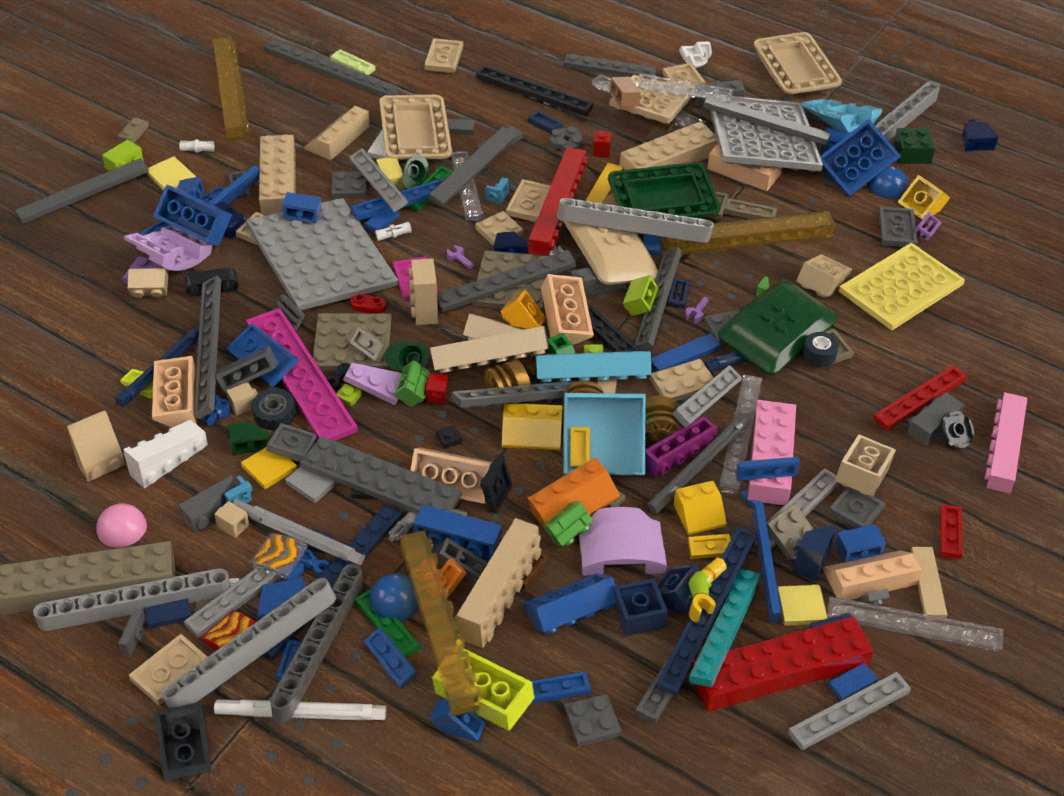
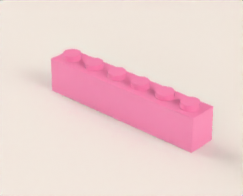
(1006, 443)

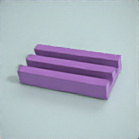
(924, 230)

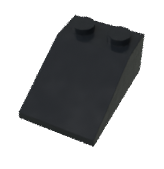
(183, 741)

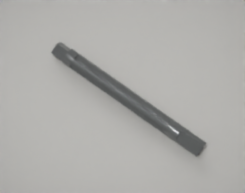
(661, 499)

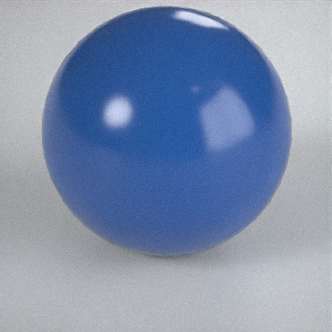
(889, 183)
(394, 597)

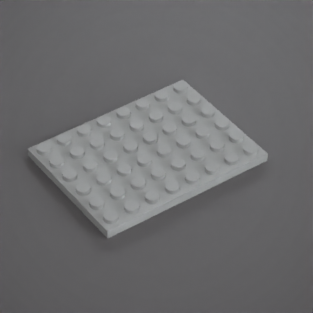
(762, 146)
(322, 259)

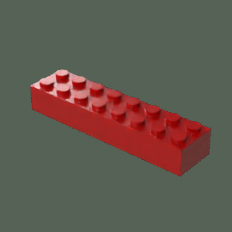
(787, 663)

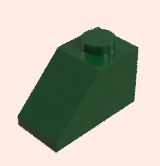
(247, 438)

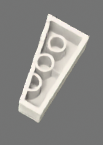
(164, 453)

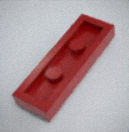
(951, 532)

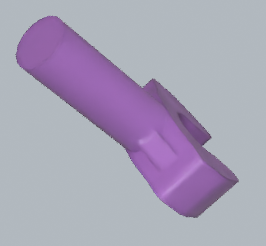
(458, 255)
(697, 311)

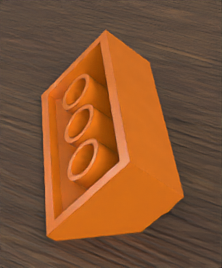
(585, 484)

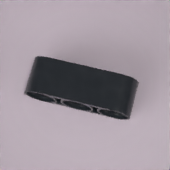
(194, 280)

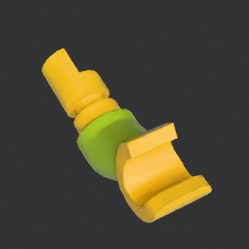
(699, 588)

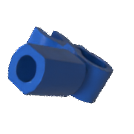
(221, 410)
(309, 562)

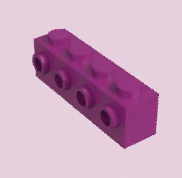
(679, 447)

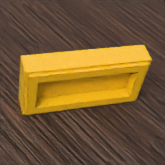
(579, 446)

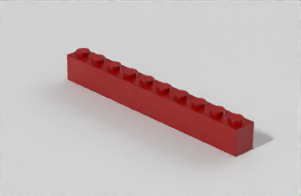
(564, 185)

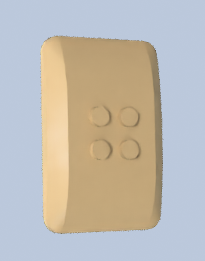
(797, 63)
(415, 126)
(613, 253)

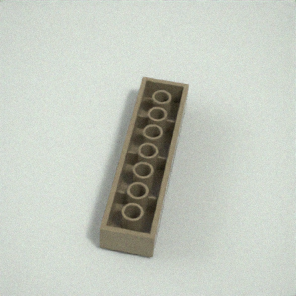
(50, 579)

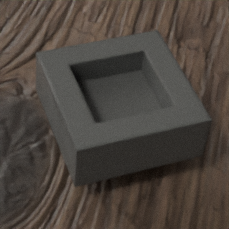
(875, 598)

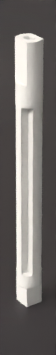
(304, 710)

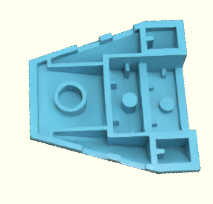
(842, 116)

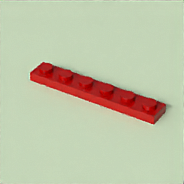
(919, 398)

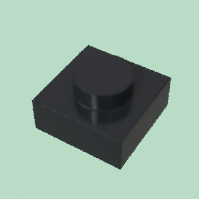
(449, 437)

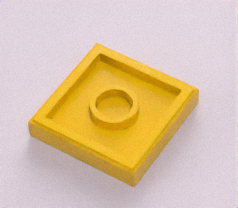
(268, 467)

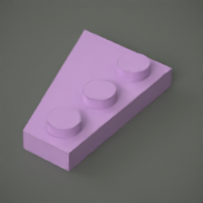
(374, 381)

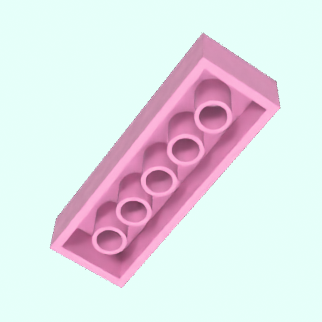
(772, 439)

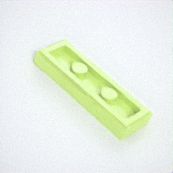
(350, 61)

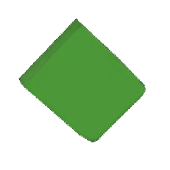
(763, 285)

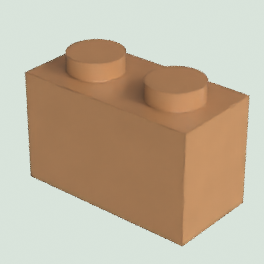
(625, 92)

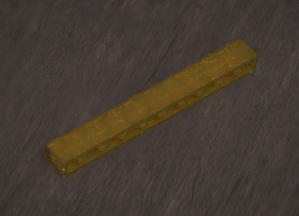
(230, 88)
(759, 232)
(440, 624)

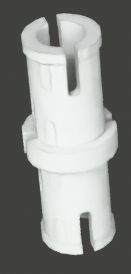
(197, 146)
(393, 231)

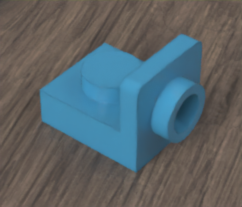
(497, 193)
(241, 492)

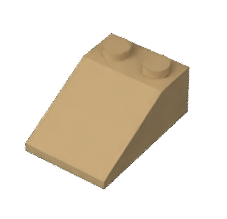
(823, 275)
(95, 446)

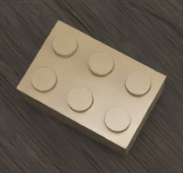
(424, 291)
(865, 465)

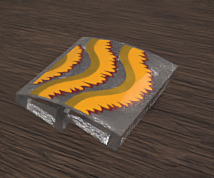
(278, 555)

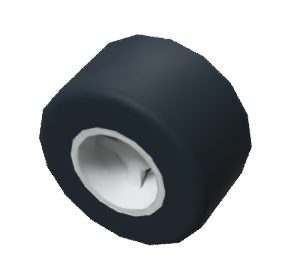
(820, 349)

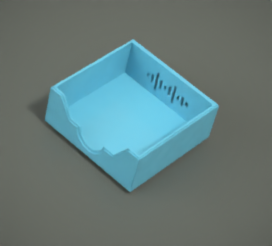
(615, 430)

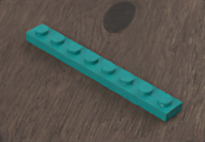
(725, 628)

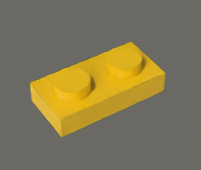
(708, 546)

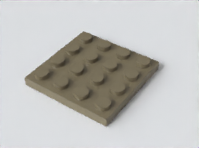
(499, 262)
(334, 337)

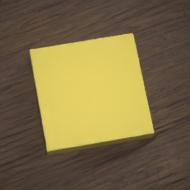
(801, 604)

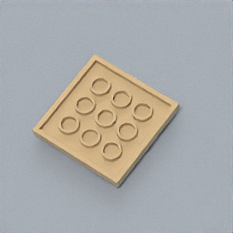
(655, 104)

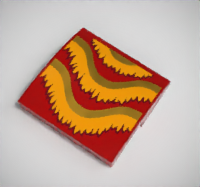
(227, 629)

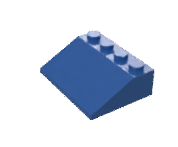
(858, 158)

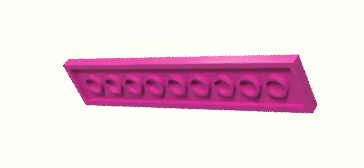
(306, 381)

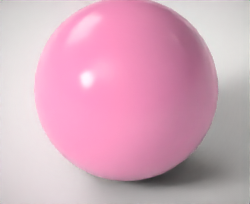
(121, 525)

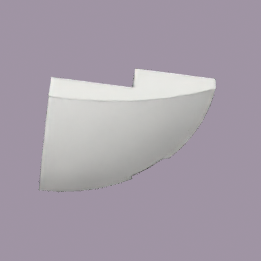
(696, 54)

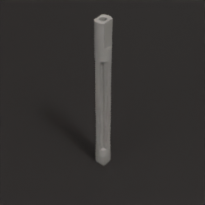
(301, 533)

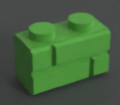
(412, 384)
(568, 523)

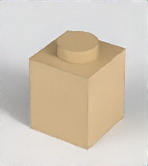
(241, 398)
(232, 519)

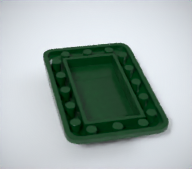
(666, 189)
(776, 325)

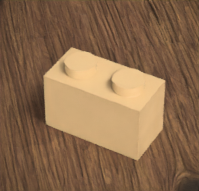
(147, 282)

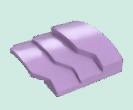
(171, 248)
(622, 537)

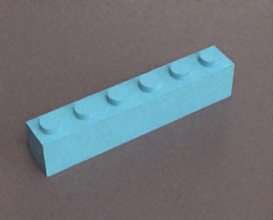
(593, 365)

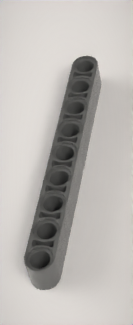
(315, 645)

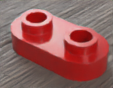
(368, 304)

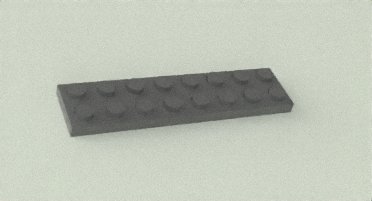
(378, 477)

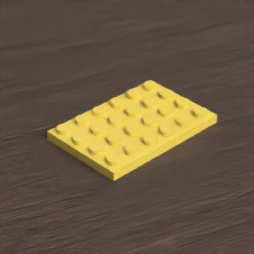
(901, 286)

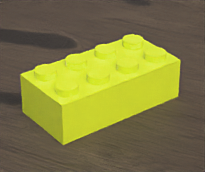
(503, 692)

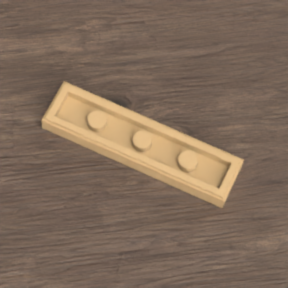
(929, 583)

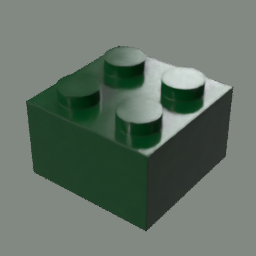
(914, 145)

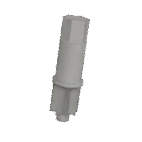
(402, 527)

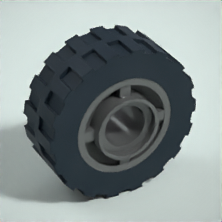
(273, 408)

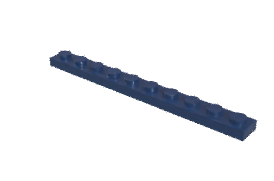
(363, 543)
(696, 632)

